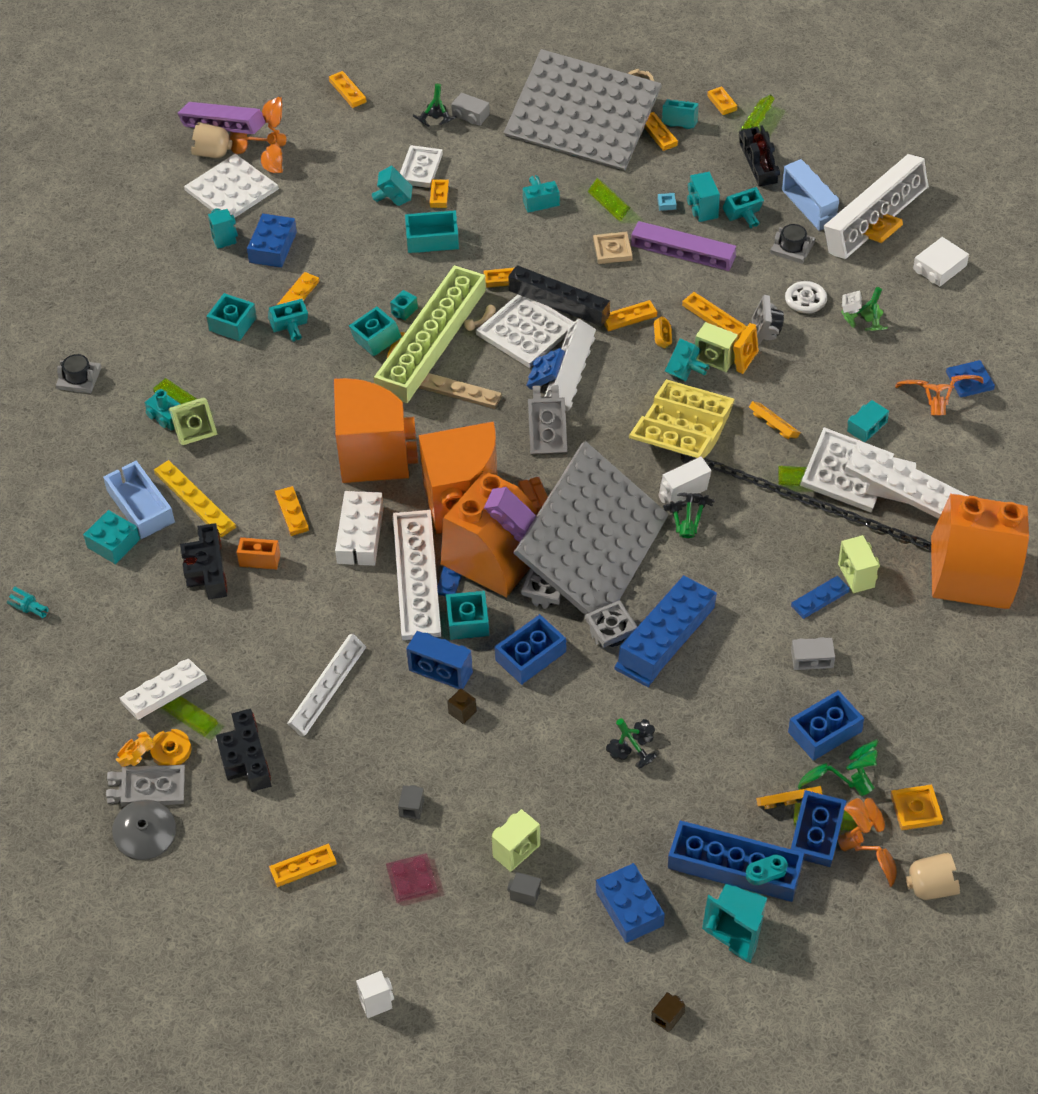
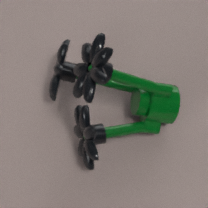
(687, 528)

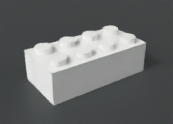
(359, 527)

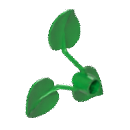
(864, 757)

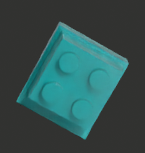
(735, 920)

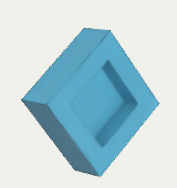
(667, 201)

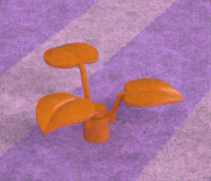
(272, 158)
(938, 404)
(860, 813)

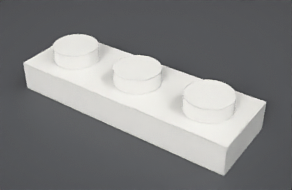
(852, 302)

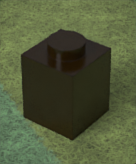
(462, 706)
(668, 1011)

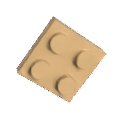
(612, 247)

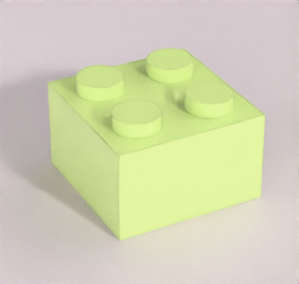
(716, 346)
(193, 421)
(858, 564)
(515, 840)

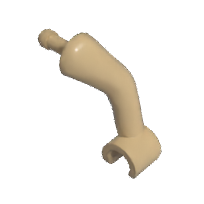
(470, 325)

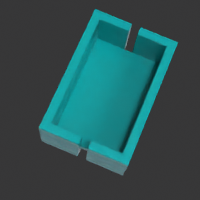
(432, 231)

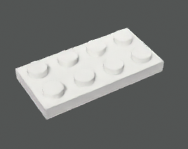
(163, 688)

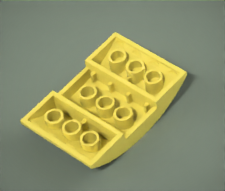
(684, 419)

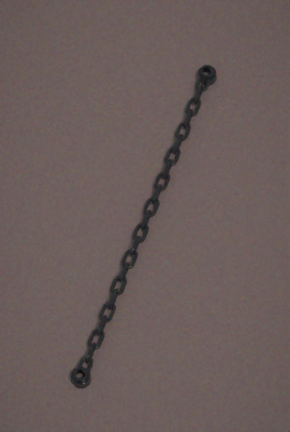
(686, 458)

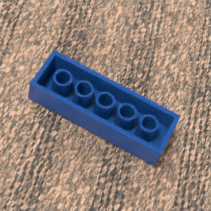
(667, 627)
(726, 857)

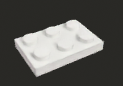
(421, 165)

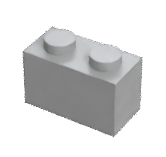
(470, 109)
(813, 653)

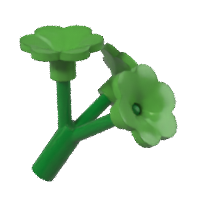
(869, 311)

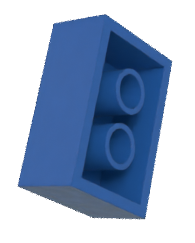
(271, 240)
(530, 649)
(439, 660)
(825, 725)
(818, 827)
(630, 902)

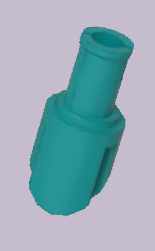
(28, 603)

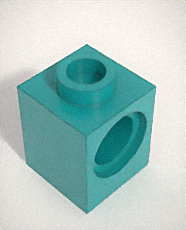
(403, 305)

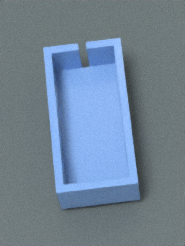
(809, 193)
(139, 499)

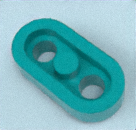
(767, 870)

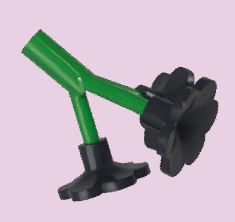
(435, 109)
(642, 732)

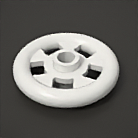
(806, 297)

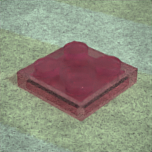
(411, 878)

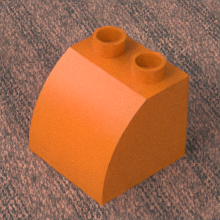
(372, 432)
(453, 463)
(478, 543)
(979, 551)

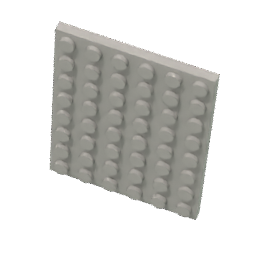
(582, 109)
(591, 532)

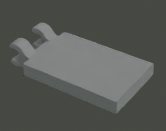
(547, 422)
(154, 783)

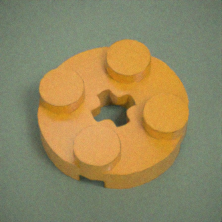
(174, 738)
(133, 750)

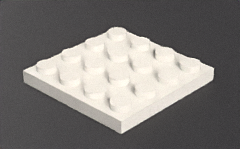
(231, 186)
(525, 329)
(827, 474)

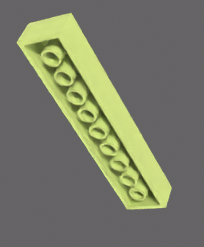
(431, 332)

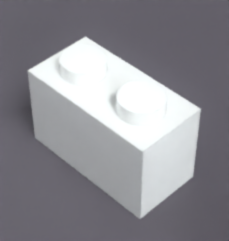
(375, 994)

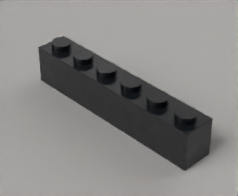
(559, 295)

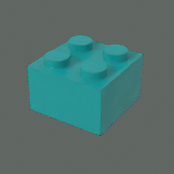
(703, 196)
(231, 317)
(375, 331)
(111, 537)
(467, 615)

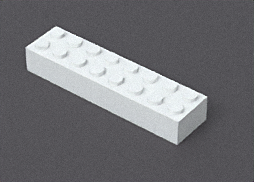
(885, 196)

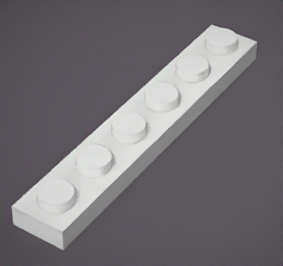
(326, 685)

